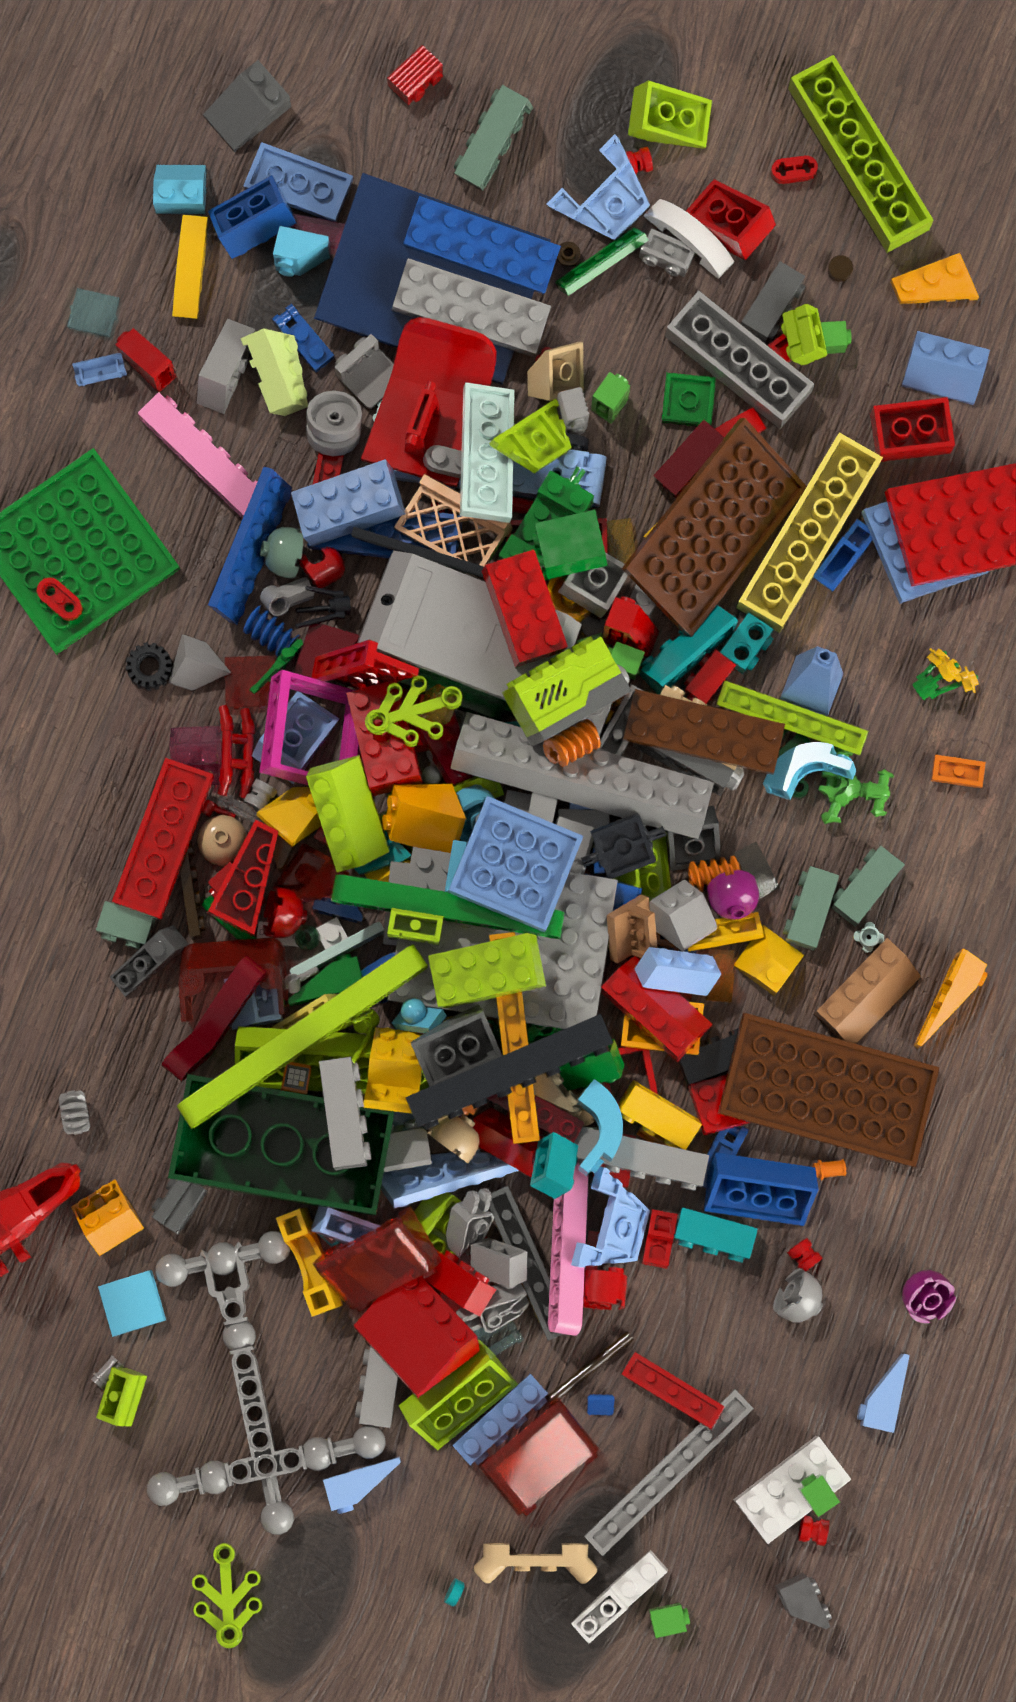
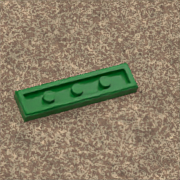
(601, 261)

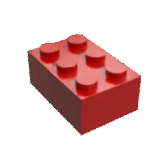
(912, 429)

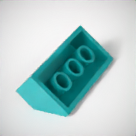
(686, 652)

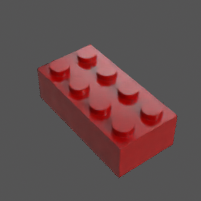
(524, 608)
(384, 755)

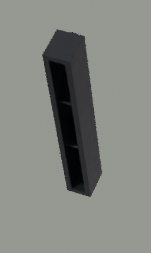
(508, 1071)

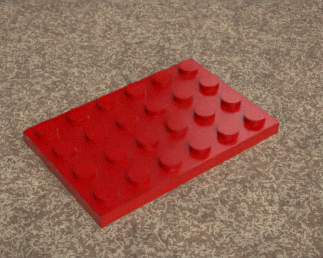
(956, 524)

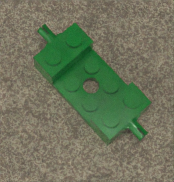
(554, 499)

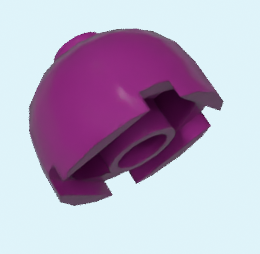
(733, 894)
(928, 1296)

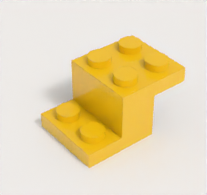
(392, 1070)

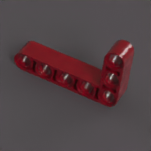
(216, 1021)

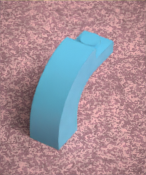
(804, 760)
(606, 1112)

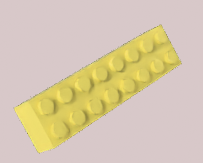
(809, 532)

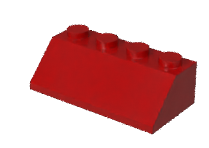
(659, 1013)

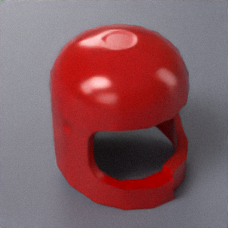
(326, 571)

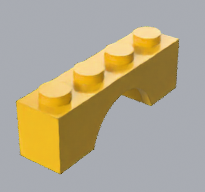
(307, 1248)

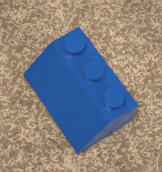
(251, 217)

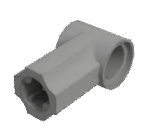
(287, 595)

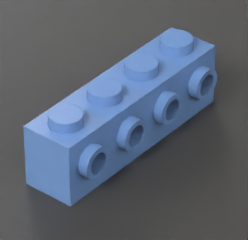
(507, 1413)

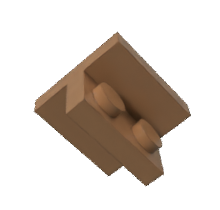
(631, 929)

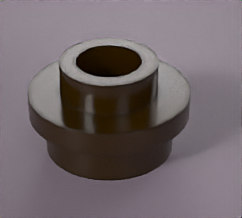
(571, 260)

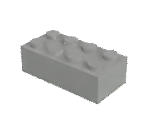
(343, 1113)

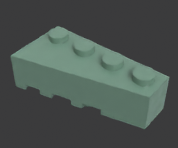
(492, 137)

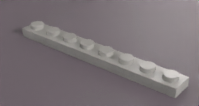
(666, 1475)

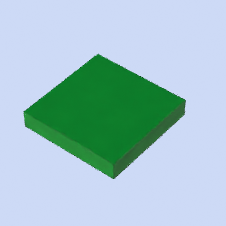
(688, 399)

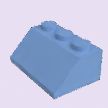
(945, 367)

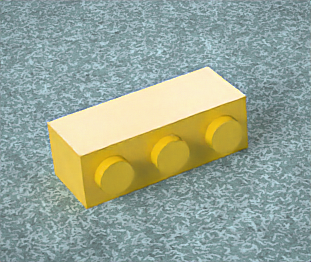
(658, 1116)

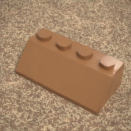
(868, 993)

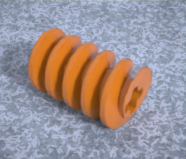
(572, 743)
(704, 874)

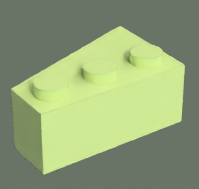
(279, 369)

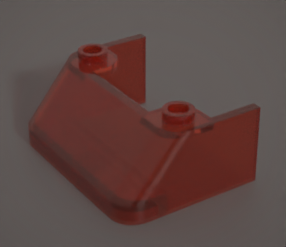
(224, 957)

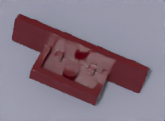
(549, 1118)

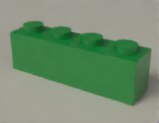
(602, 1068)

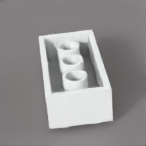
(774, 1499)

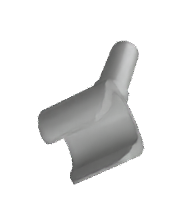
(292, 981)

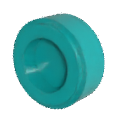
(454, 1592)

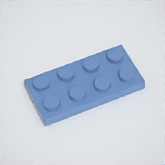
(302, 181)

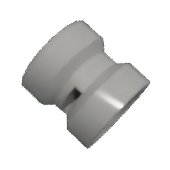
(260, 795)

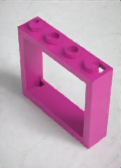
(276, 719)

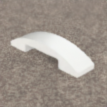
(693, 234)

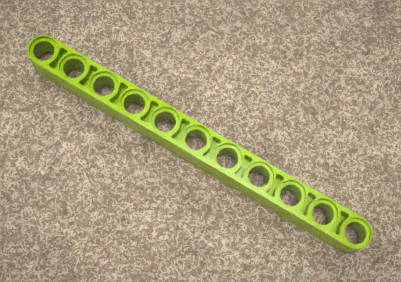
(302, 1036)

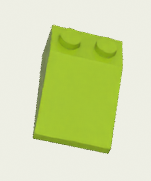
(669, 116)

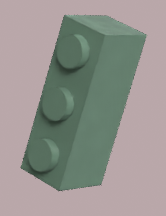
(866, 885)
(810, 907)

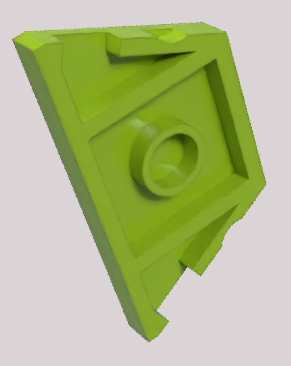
(535, 439)

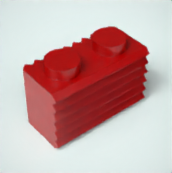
(416, 75)

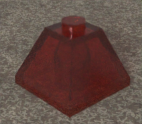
(309, 874)

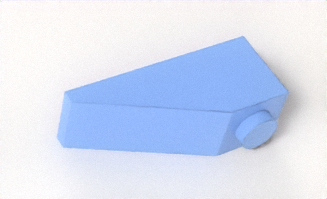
(883, 1402)
(350, 1487)

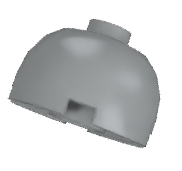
(800, 1298)

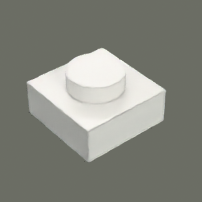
(331, 933)

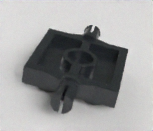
(623, 846)

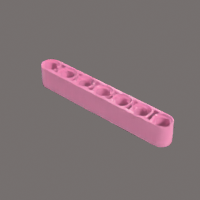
(567, 1280)

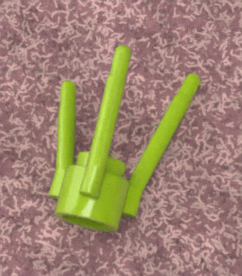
(365, 1024)

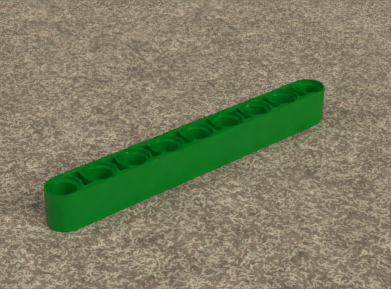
(387, 895)

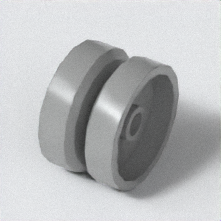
(333, 423)

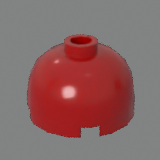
(284, 913)

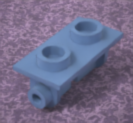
(99, 369)

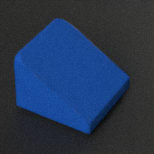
(600, 1404)

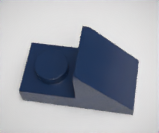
(344, 912)

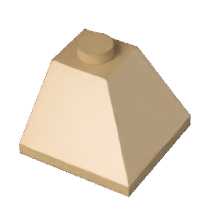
(556, 372)

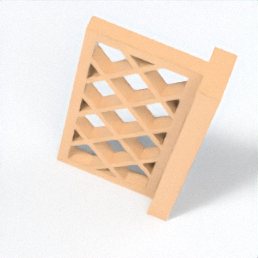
(449, 499)

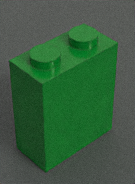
(570, 544)

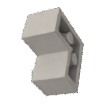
(535, 804)

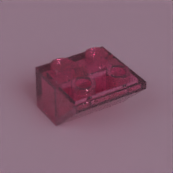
(198, 748)

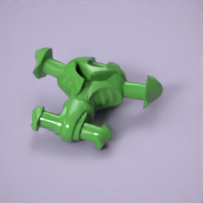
(842, 790)

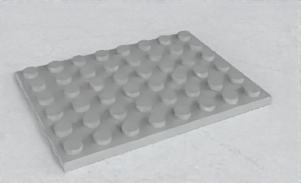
(569, 964)

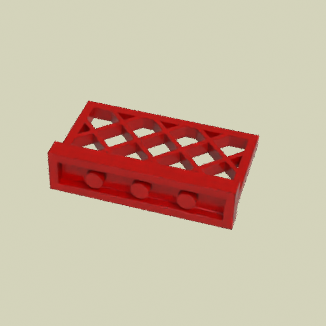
(361, 666)

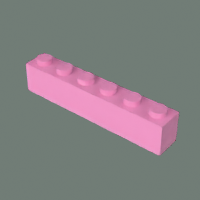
(198, 452)

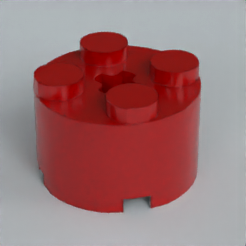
(604, 1288)

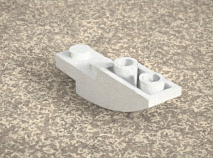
(619, 1596)

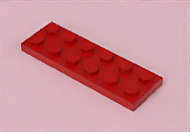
(163, 838)

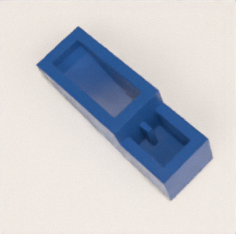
(844, 556)

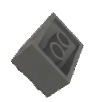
(247, 106)
(456, 1046)

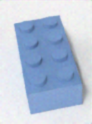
(348, 501)

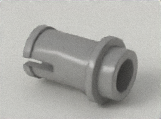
(102, 1376)

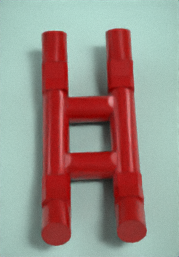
(228, 762)

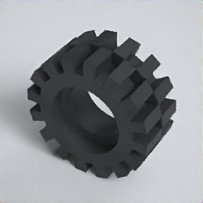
(142, 653)

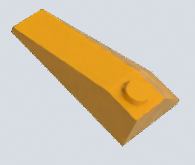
(960, 981)

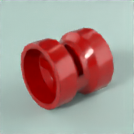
(641, 160)
(804, 1254)
(816, 1530)

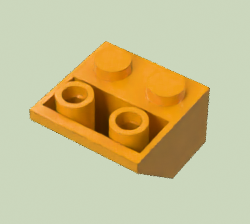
(107, 1217)

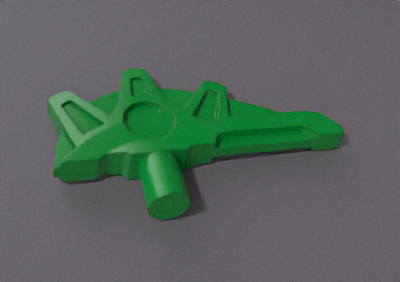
(280, 664)

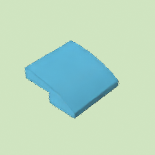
(132, 1303)

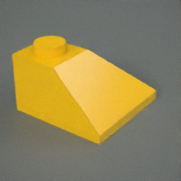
(292, 815)
(768, 961)

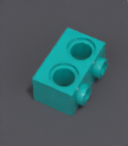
(741, 641)

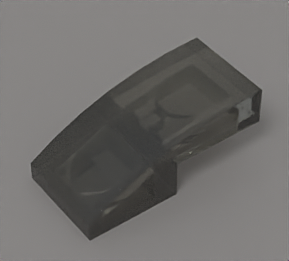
(754, 862)

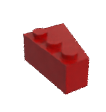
(630, 626)

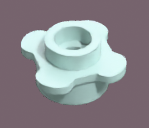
(876, 937)

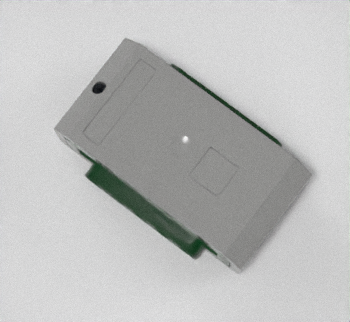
(448, 632)

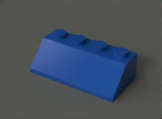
(760, 1189)

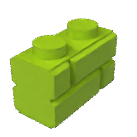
(804, 334)
(415, 926)
(121, 1396)

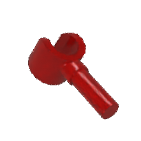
(209, 807)

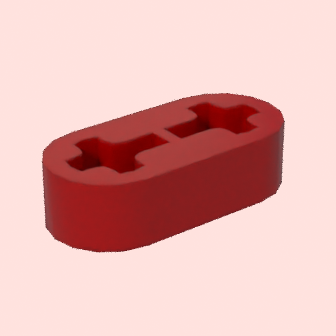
(792, 164)

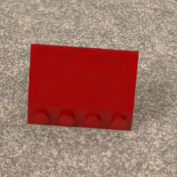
(417, 1335)

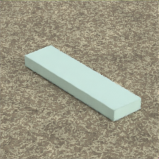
(341, 948)

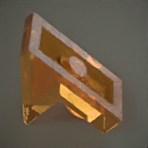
(723, 988)

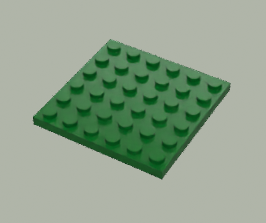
(88, 539)

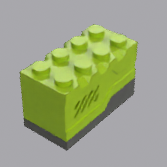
(566, 689)

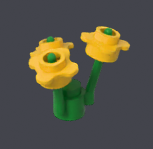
(949, 670)

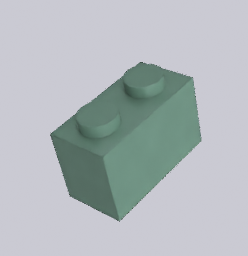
(125, 924)

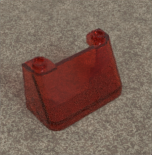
(379, 1261)
(539, 1458)

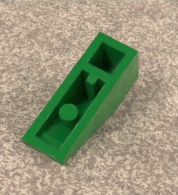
(331, 980)

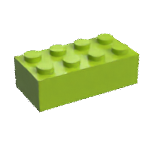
(487, 970)

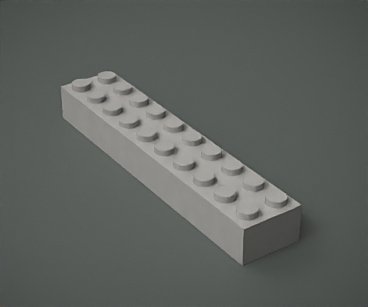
(594, 781)

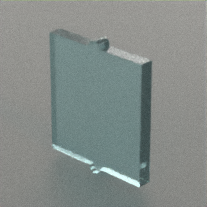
(93, 312)

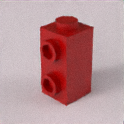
(710, 678)

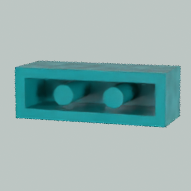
(715, 1235)

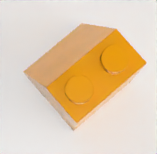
(424, 816)

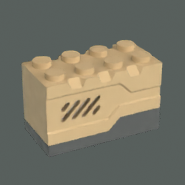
(719, 773)

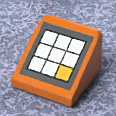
(296, 1078)

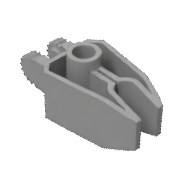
(469, 1221)
(500, 1310)

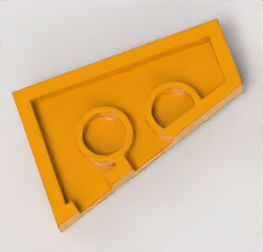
(938, 281)

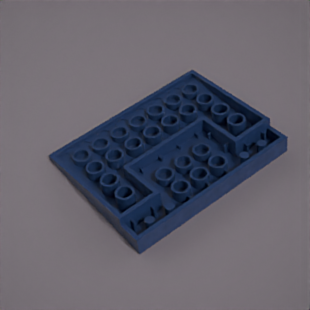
(373, 260)

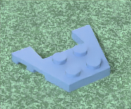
(614, 203)
(621, 1227)

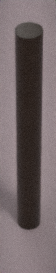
(589, 1368)

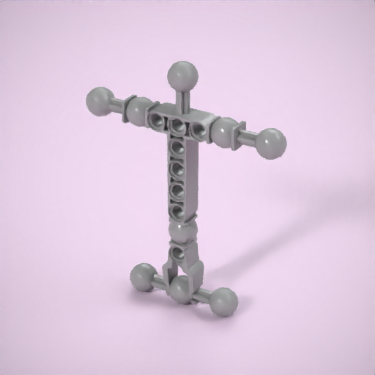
(239, 1337)

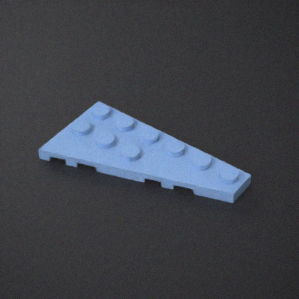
(444, 1175)

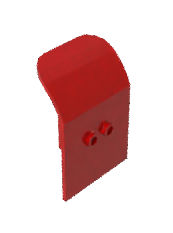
(426, 394)

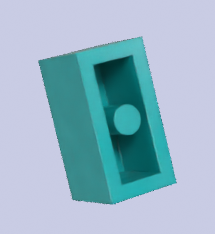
(554, 1165)

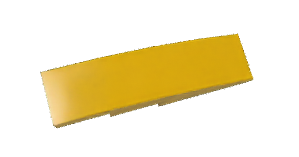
(190, 266)

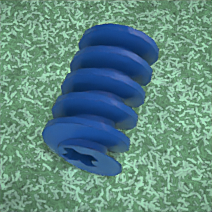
(269, 632)

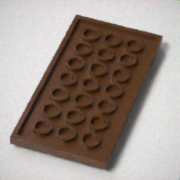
(714, 527)
(828, 1090)

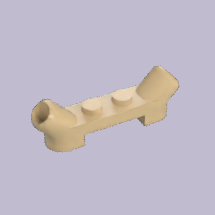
(573, 1558)

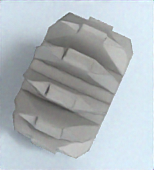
(74, 1112)

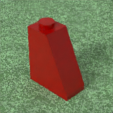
(146, 359)

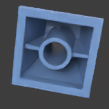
(813, 680)

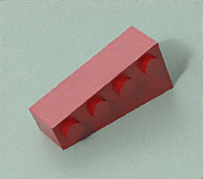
(244, 885)

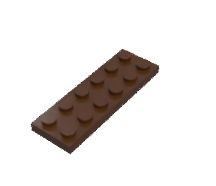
(704, 731)

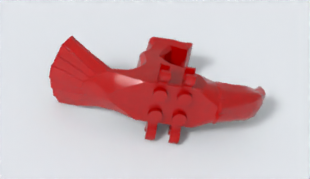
(32, 1202)

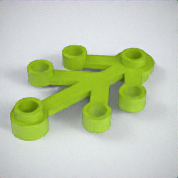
(409, 712)
(227, 1600)

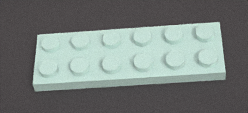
(484, 470)

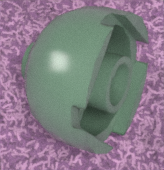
(282, 551)

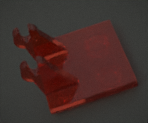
(244, 674)

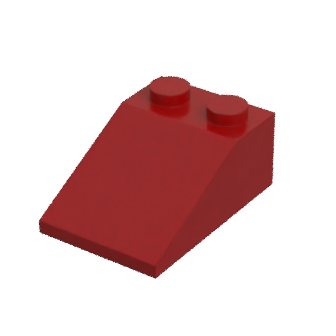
(733, 218)

